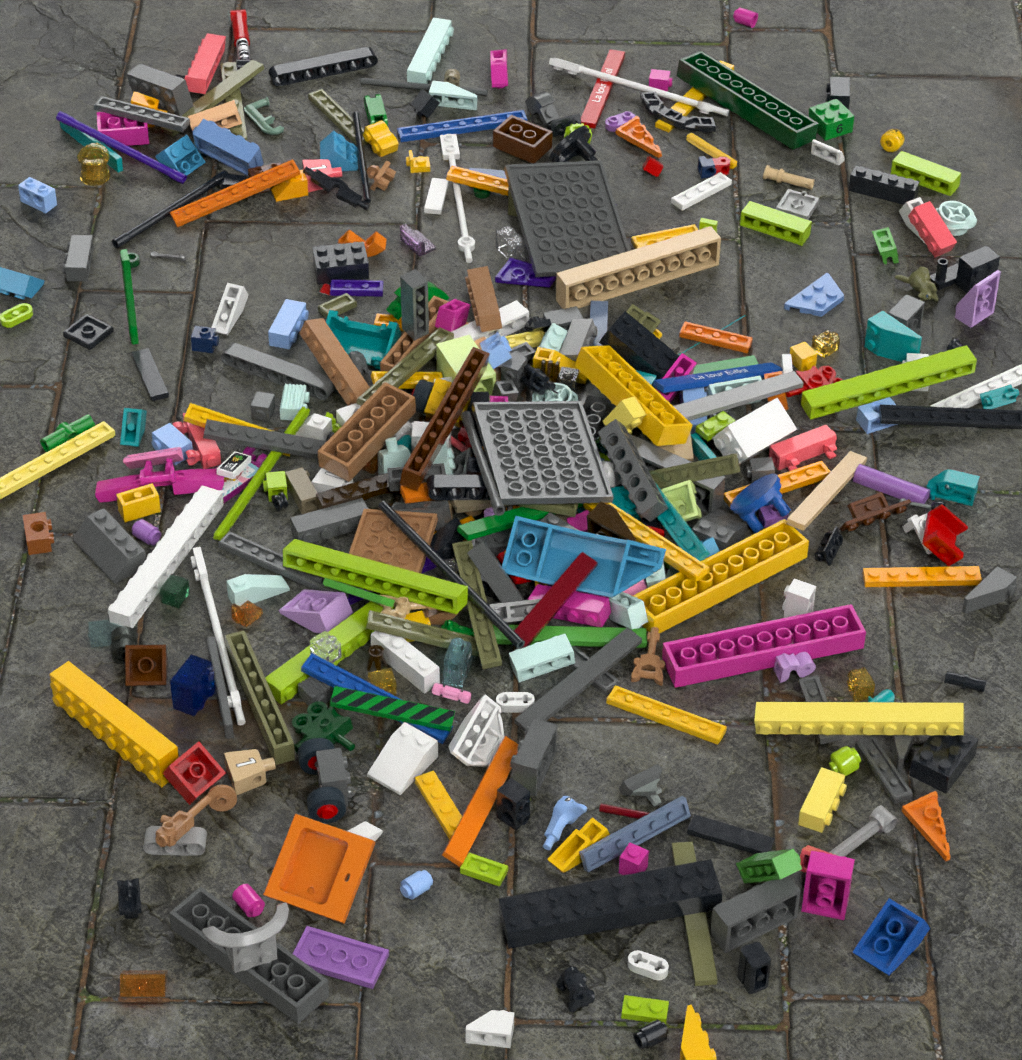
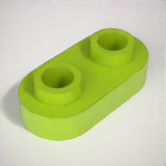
(16, 315)

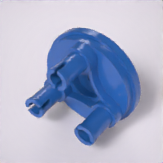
(756, 495)

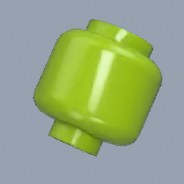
(845, 760)

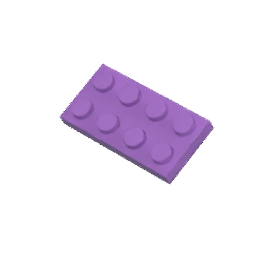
(341, 957)

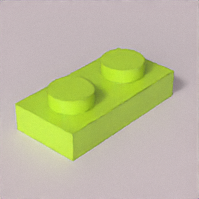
(714, 425)
(484, 869)
(644, 1009)

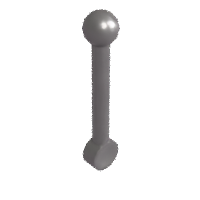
(182, 257)

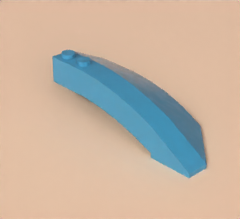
(546, 551)

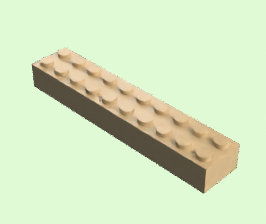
(638, 268)

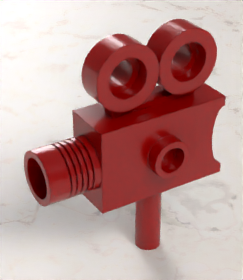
(814, 378)

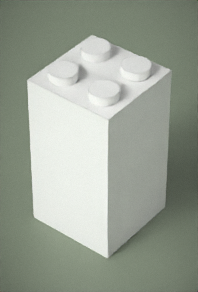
(755, 432)

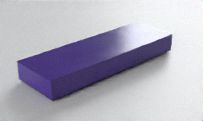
(357, 287)

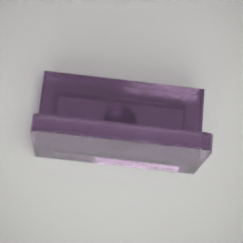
(415, 240)

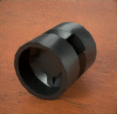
(119, 638)

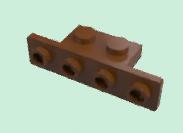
(872, 508)

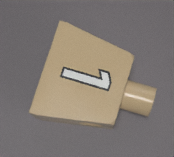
(247, 769)

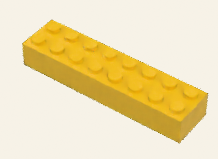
(621, 381)
(113, 722)

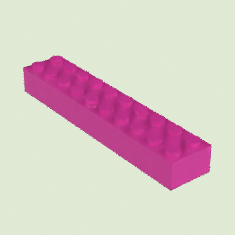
(758, 644)

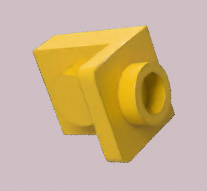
(417, 164)

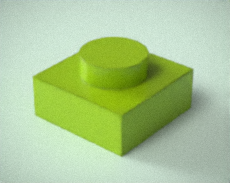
(707, 223)

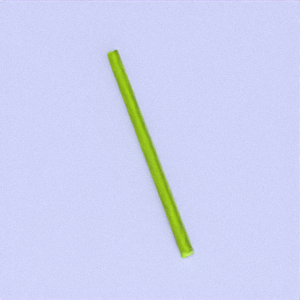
(258, 478)

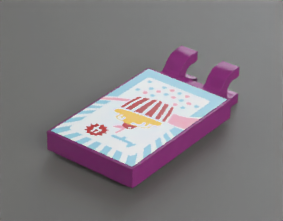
(239, 483)

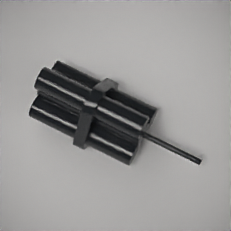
(537, 380)

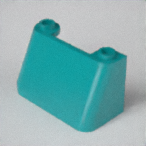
(365, 338)

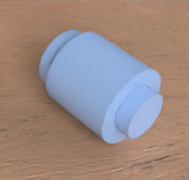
(416, 884)

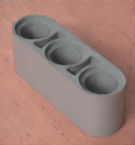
(190, 844)

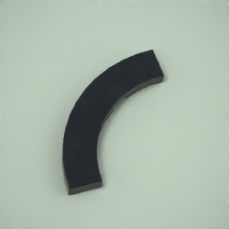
(656, 107)

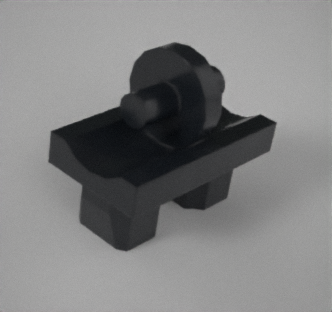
(129, 898)

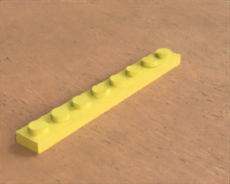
(55, 458)

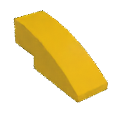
(568, 855)

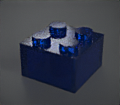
(192, 685)

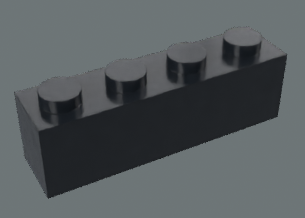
(883, 185)

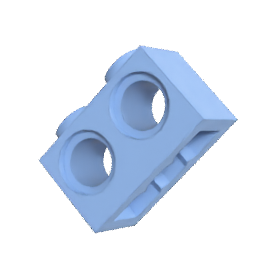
(37, 195)
(498, 348)

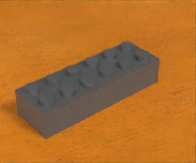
(708, 492)

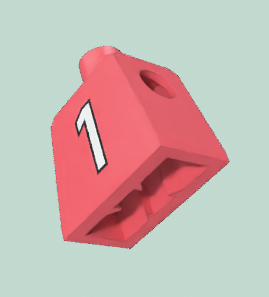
(325, 167)

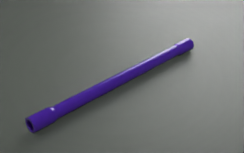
(172, 173)

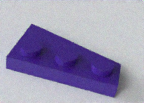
(522, 274)

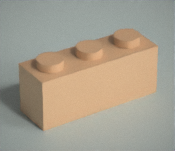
(223, 115)

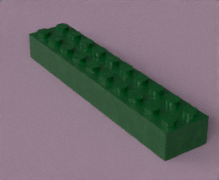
(747, 100)

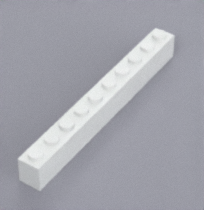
(166, 557)

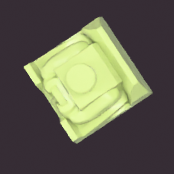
(683, 499)

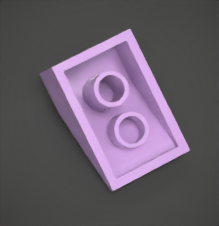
(978, 301)
(318, 609)

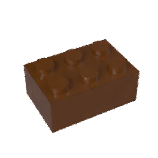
(522, 139)

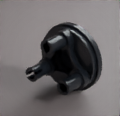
(574, 145)

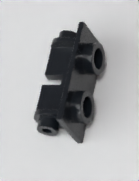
(559, 125)
(829, 546)

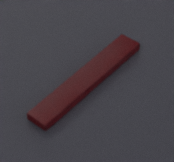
(555, 598)

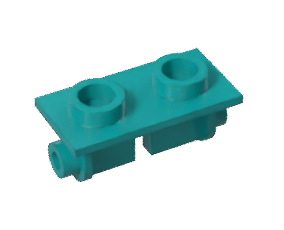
(999, 397)

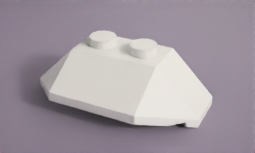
(479, 734)

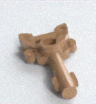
(649, 661)

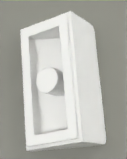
(827, 152)

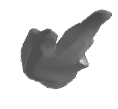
(359, 361)

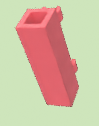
(803, 447)
(204, 449)

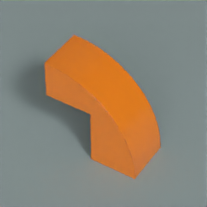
(374, 244)

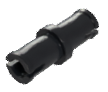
(965, 681)

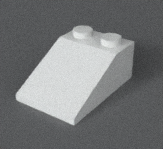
(404, 758)

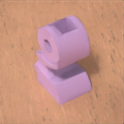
(800, 663)

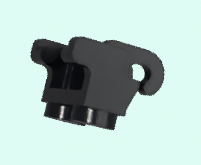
(576, 983)

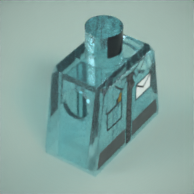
(458, 654)

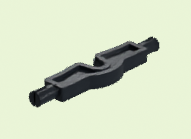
(328, 183)

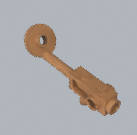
(179, 824)

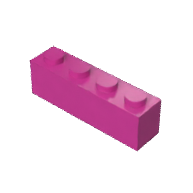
(580, 607)

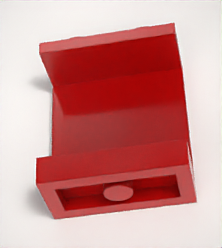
(941, 534)

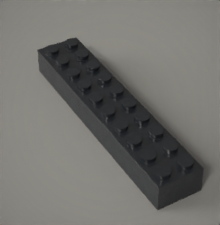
(609, 903)

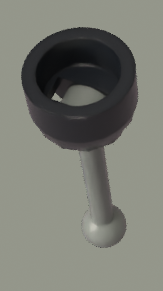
(935, 504)

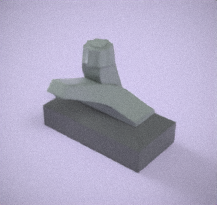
(644, 785)

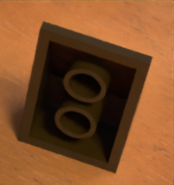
(607, 522)

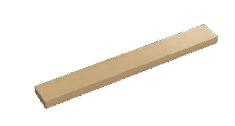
(825, 491)

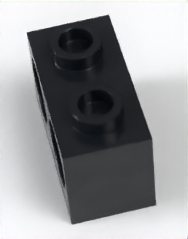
(513, 804)

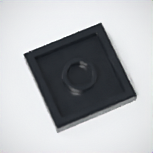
(88, 331)

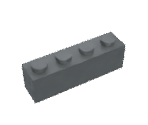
(414, 304)
(328, 521)

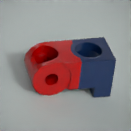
(713, 166)

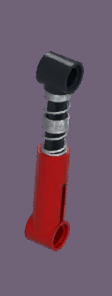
(240, 36)

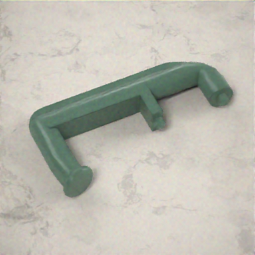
(259, 120)

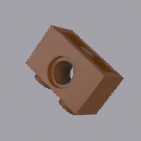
(37, 533)

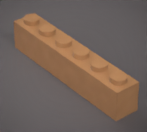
(483, 299)
(406, 343)
(334, 360)

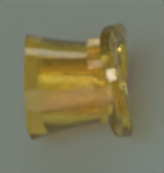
(94, 164)

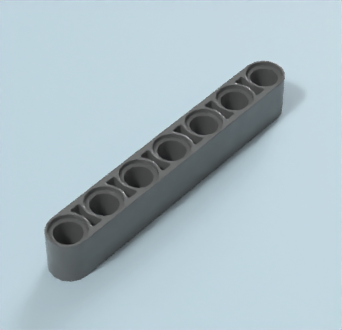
(277, 370)

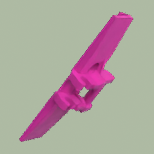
(182, 480)

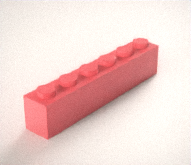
(205, 63)

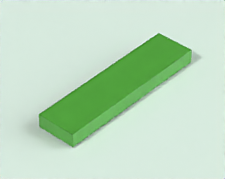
(358, 592)

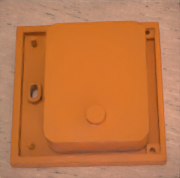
(316, 866)

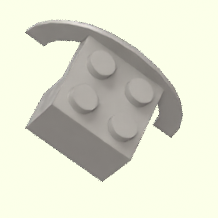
(251, 947)

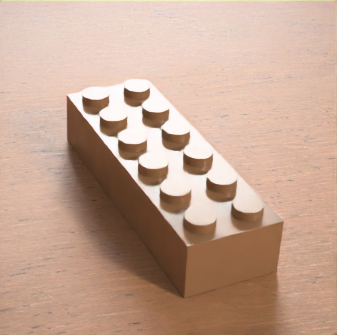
(366, 431)

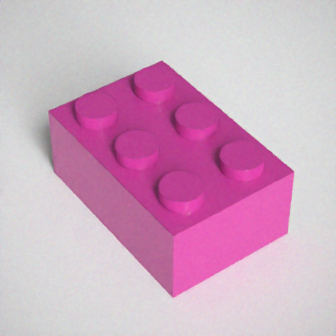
(123, 129)
(827, 885)

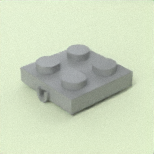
(797, 204)

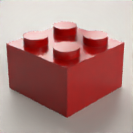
(194, 773)

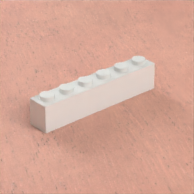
(513, 318)

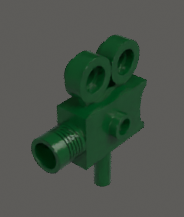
(323, 723)

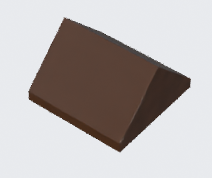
(146, 665)

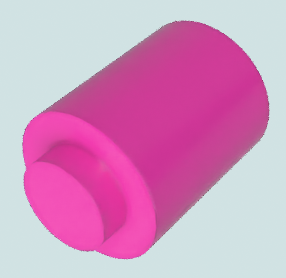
(745, 17)
(248, 900)

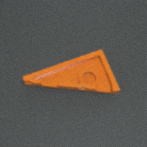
(639, 136)
(927, 818)

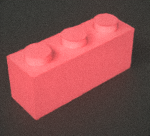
(932, 229)

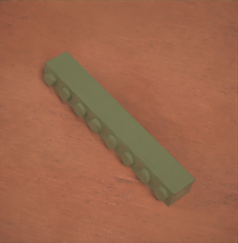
(260, 697)

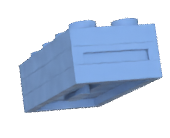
(227, 147)

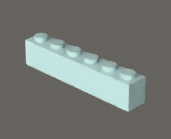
(430, 51)

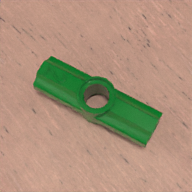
(66, 432)

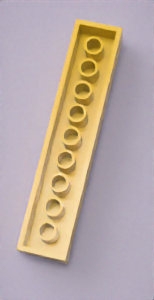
(729, 573)

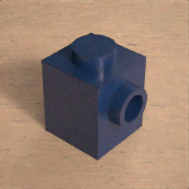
(204, 339)

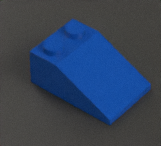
(891, 937)

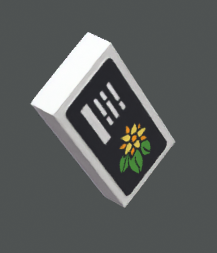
(233, 465)

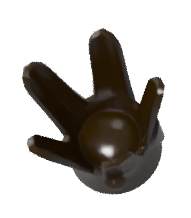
(376, 654)

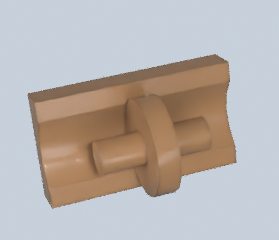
(381, 176)

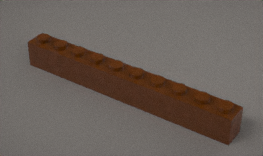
(444, 419)

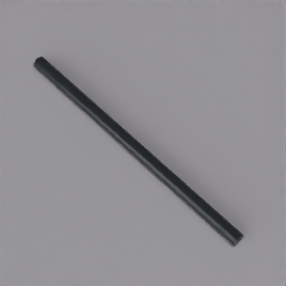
(361, 155)

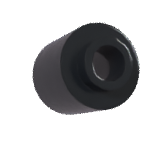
(651, 1034)

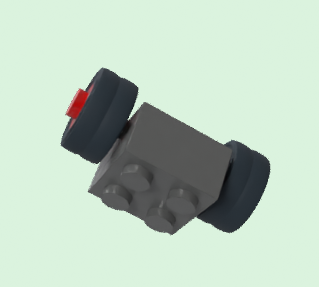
(330, 800)

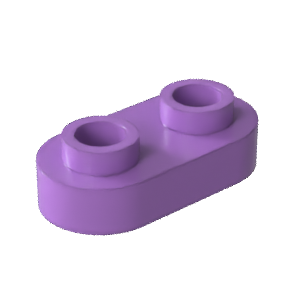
(616, 121)

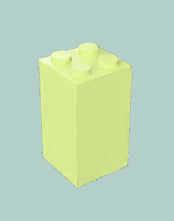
(451, 357)

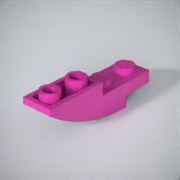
(499, 68)

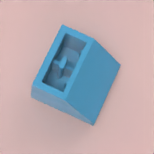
(339, 152)
(181, 156)

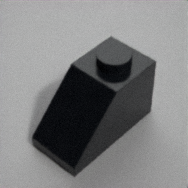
(445, 537)

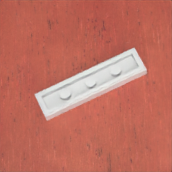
(701, 191)

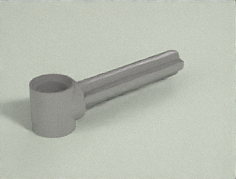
(879, 821)

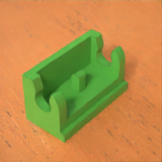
(885, 244)

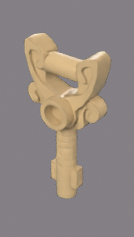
(402, 607)

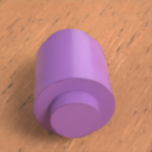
(146, 532)

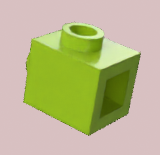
(275, 483)

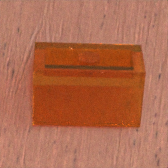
(143, 983)

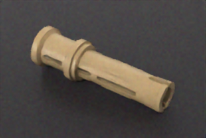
(781, 176)

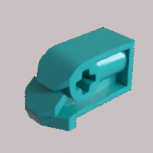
(954, 486)

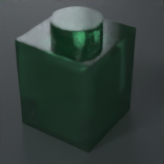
(175, 591)

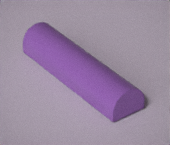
(890, 484)

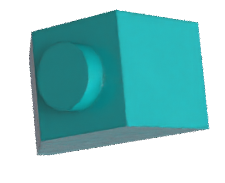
(133, 426)

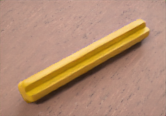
(709, 149)

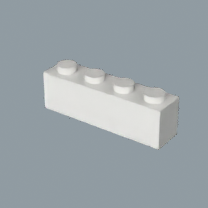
(407, 660)

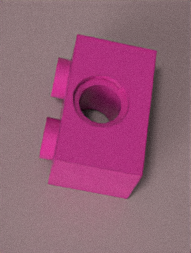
(452, 315)

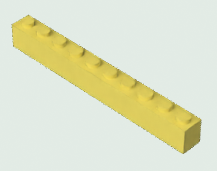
(859, 718)

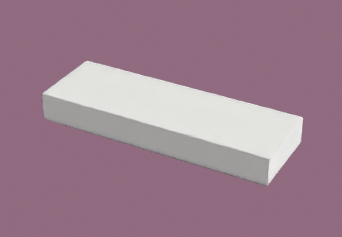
(436, 196)

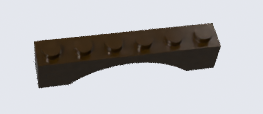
(362, 489)

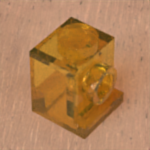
(828, 340)
(383, 679)
(860, 684)

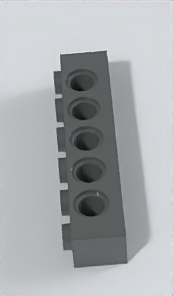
(632, 470)

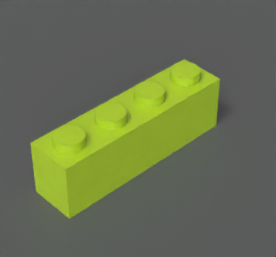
(928, 173)
(775, 223)

